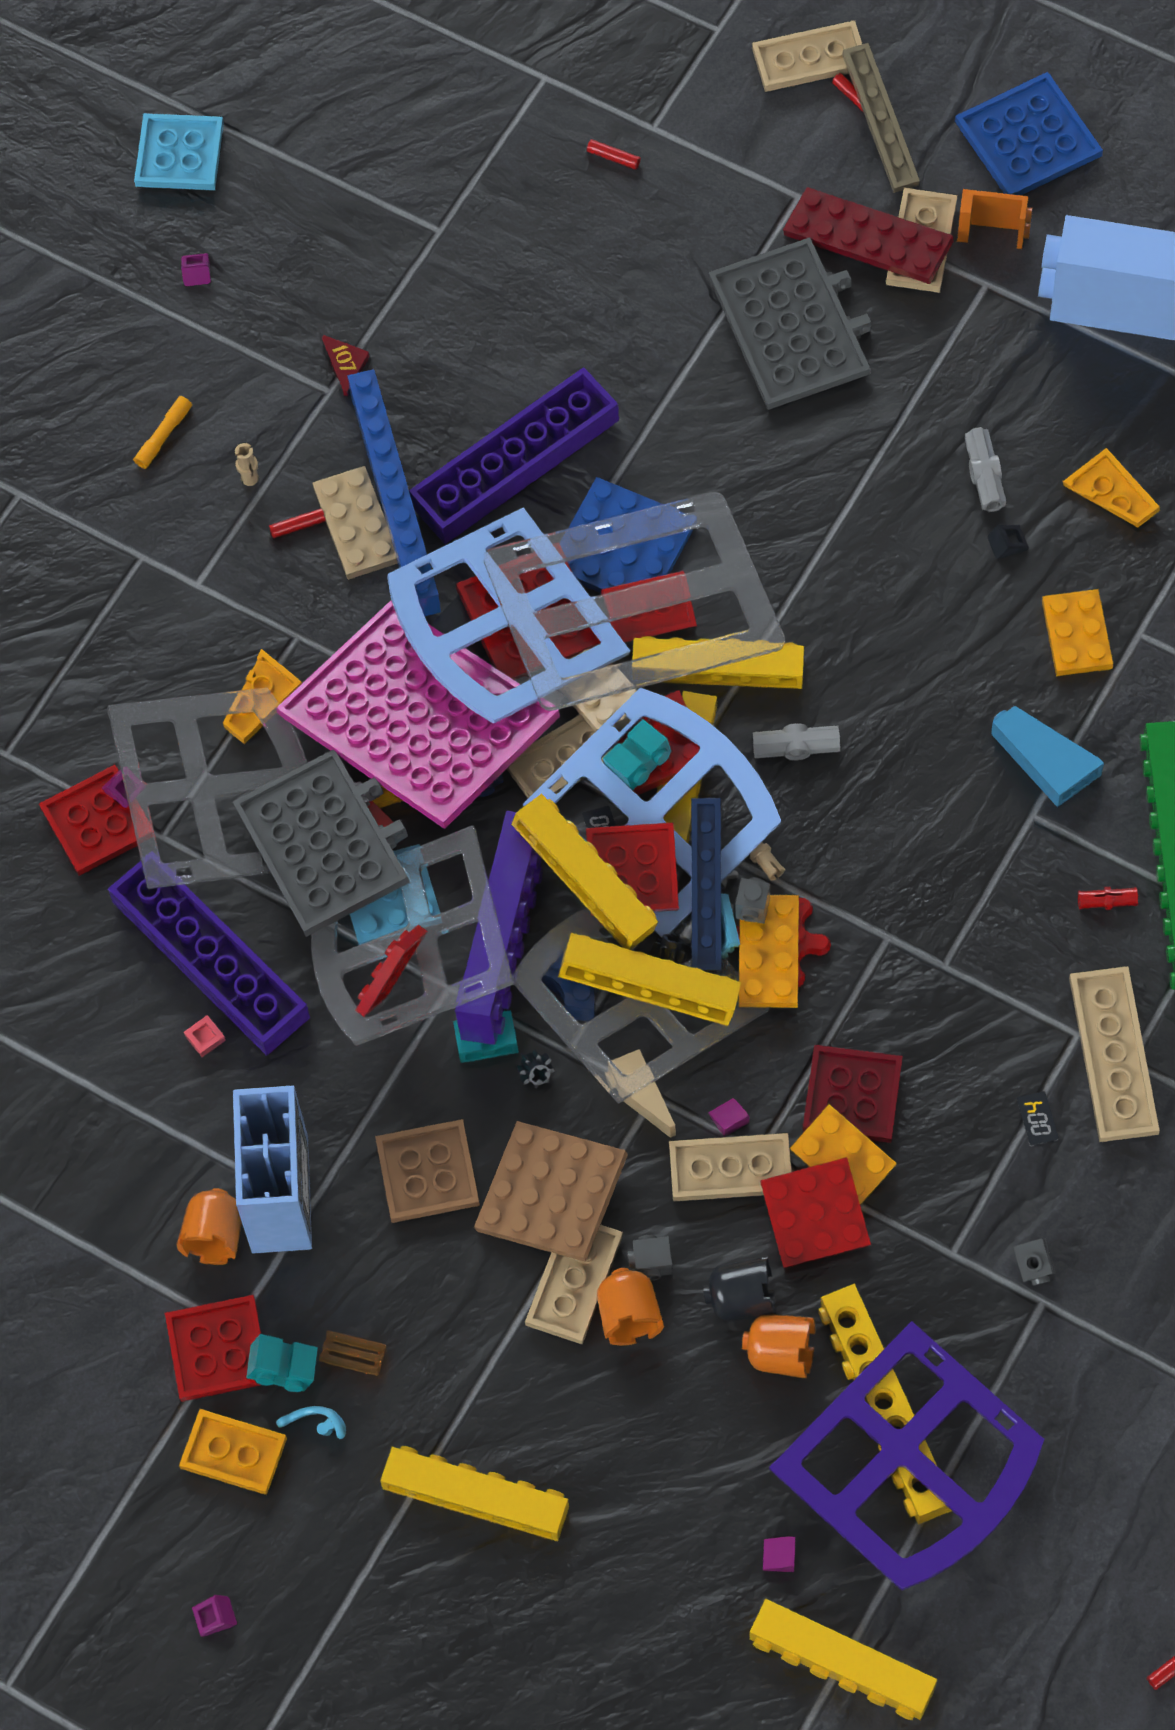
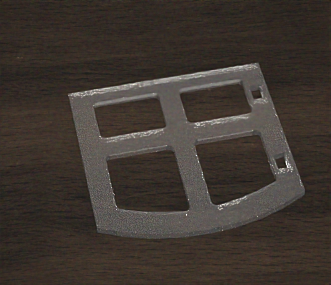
(199, 785)
(438, 995)
(584, 1037)

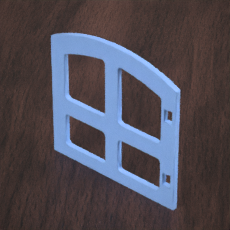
(436, 651)
(714, 751)

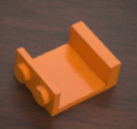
(994, 211)

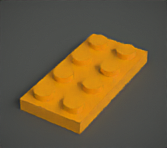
(770, 956)

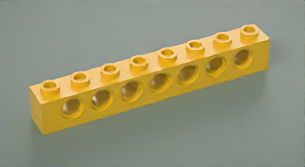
(848, 1304)

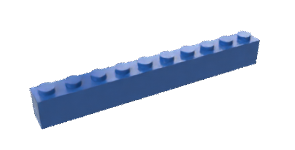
(391, 482)

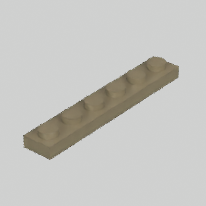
(880, 117)

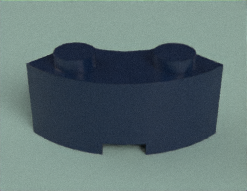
(577, 997)

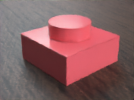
(204, 1036)

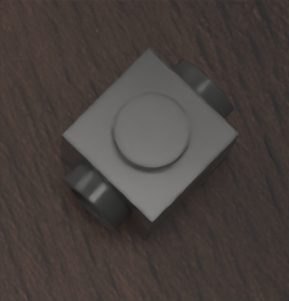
(752, 900)
(1026, 1253)
(651, 1256)

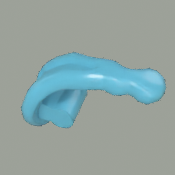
(333, 1422)

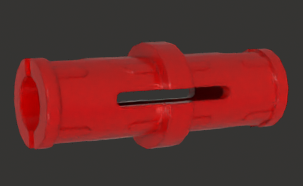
(1108, 898)

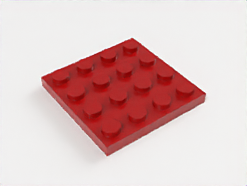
(501, 644)

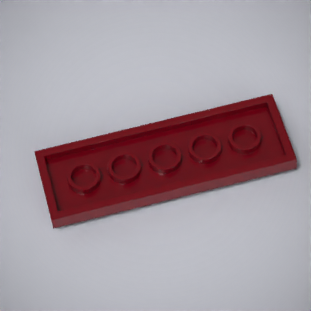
(868, 235)

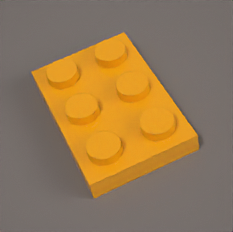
(1077, 632)
(836, 1138)
(233, 1451)

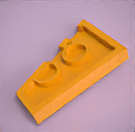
(1113, 488)
(265, 674)

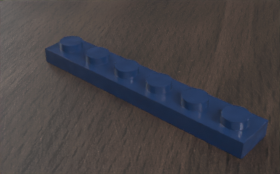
(706, 883)

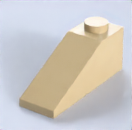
(647, 1101)

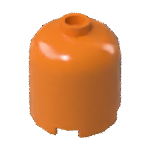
(211, 1227)
(628, 1307)
(780, 1344)

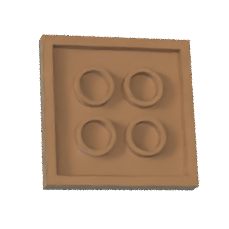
(427, 1171)

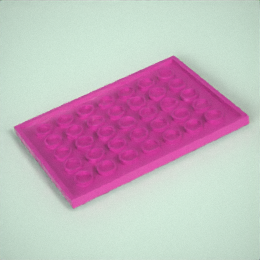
(404, 727)

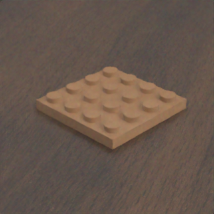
(551, 1191)

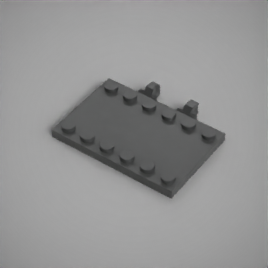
(791, 322)
(323, 841)

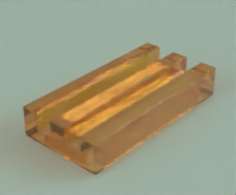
(353, 1341)

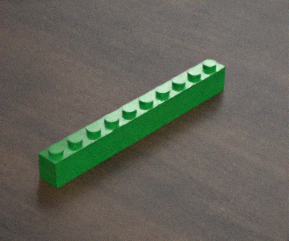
(1159, 766)

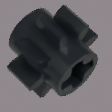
(669, 949)
(535, 1068)

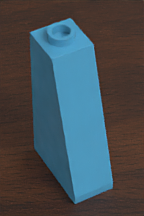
(1045, 755)

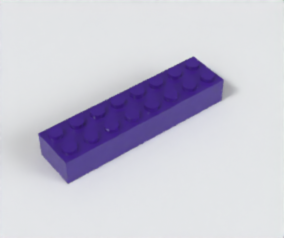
(514, 455)
(512, 887)
(212, 958)

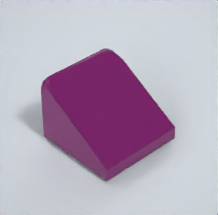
(196, 269)
(116, 789)
(729, 1117)
(779, 1554)
(214, 1615)

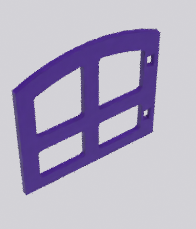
(901, 1449)

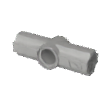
(985, 469)
(796, 741)

